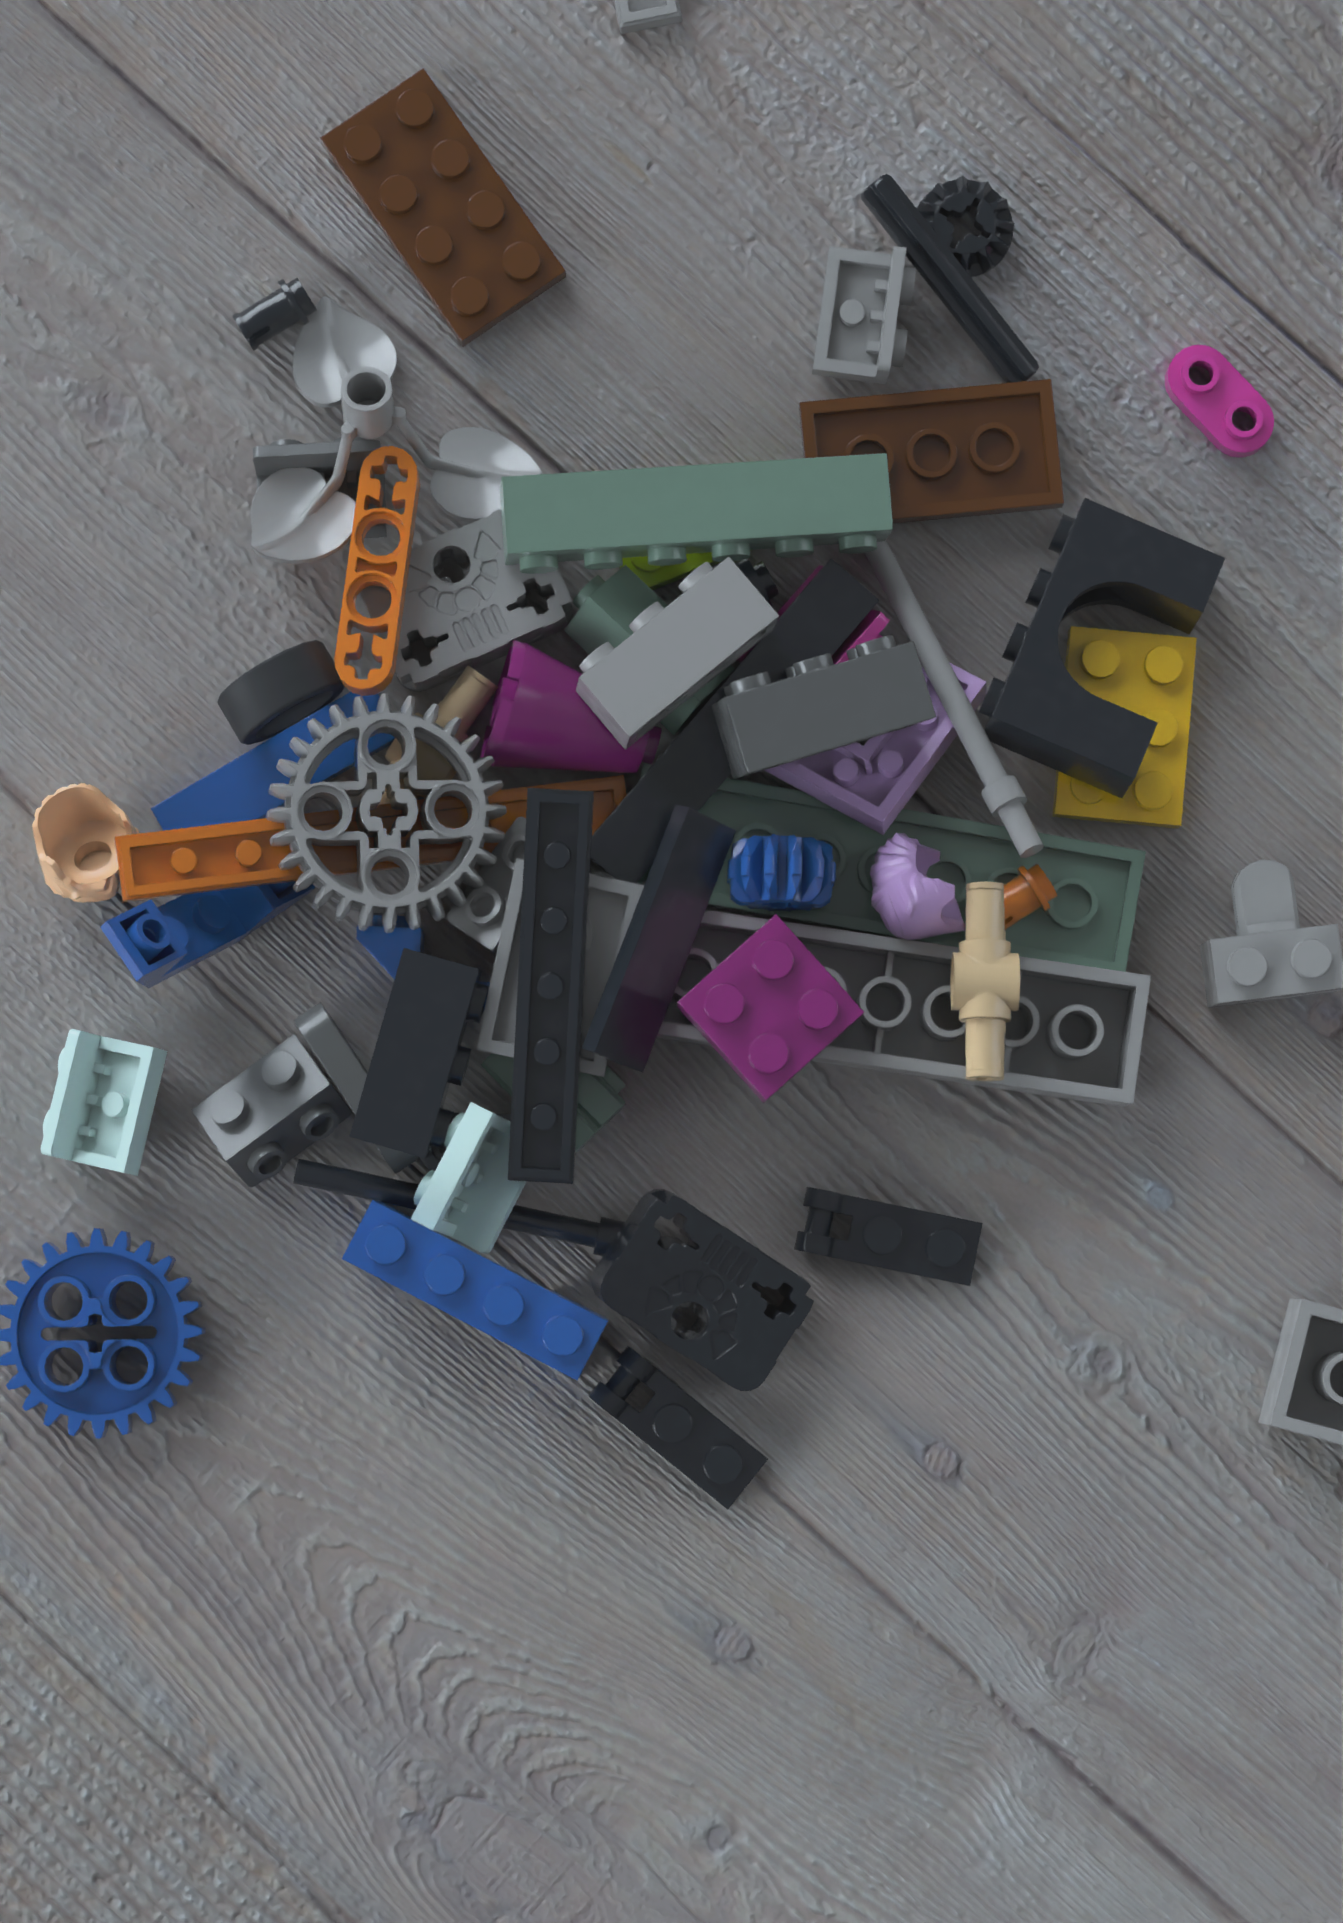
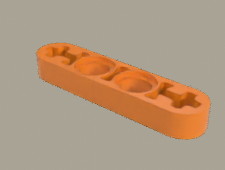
(373, 570)

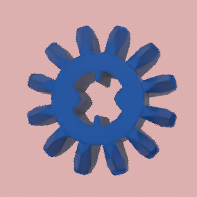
(781, 873)

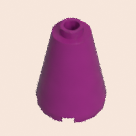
(547, 725)

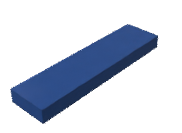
(242, 786)

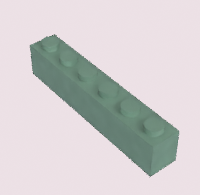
(695, 511)

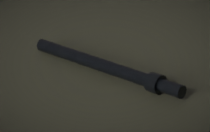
(402, 1194)

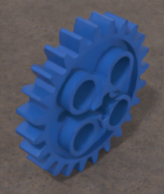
(100, 1390)

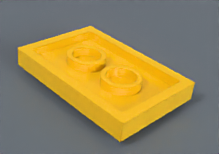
(1154, 680)

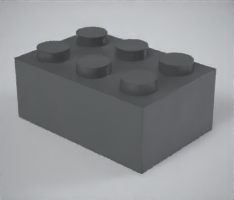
(822, 705)

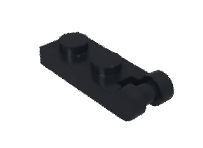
(891, 1237)
(680, 1429)

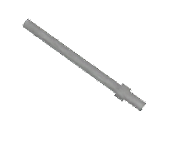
(1001, 791)

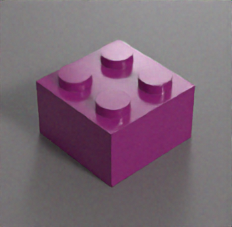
(769, 1008)

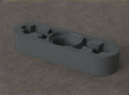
(343, 1068)

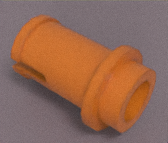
(1026, 894)

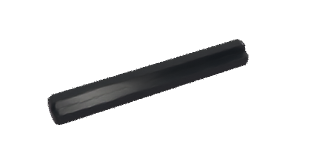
(949, 280)

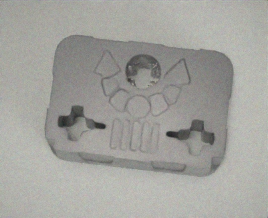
(468, 618)

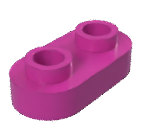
(1213, 404)

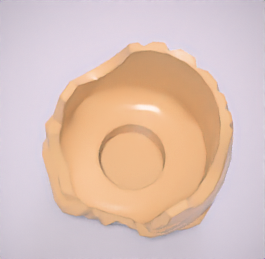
(77, 842)

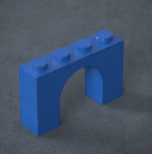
(475, 1289)

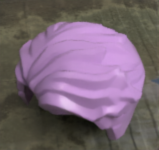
(907, 898)

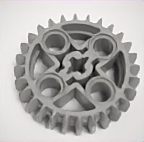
(385, 778)

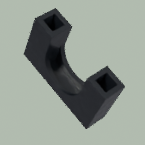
(1039, 704)

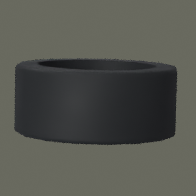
(280, 692)

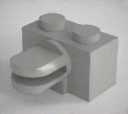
(1271, 952)

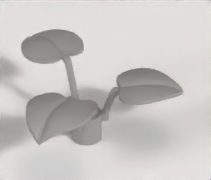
(352, 363)

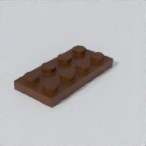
(443, 207)
(949, 447)

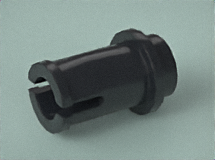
(275, 313)

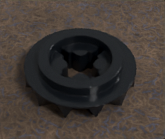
(992, 218)

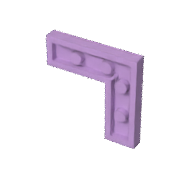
(881, 776)

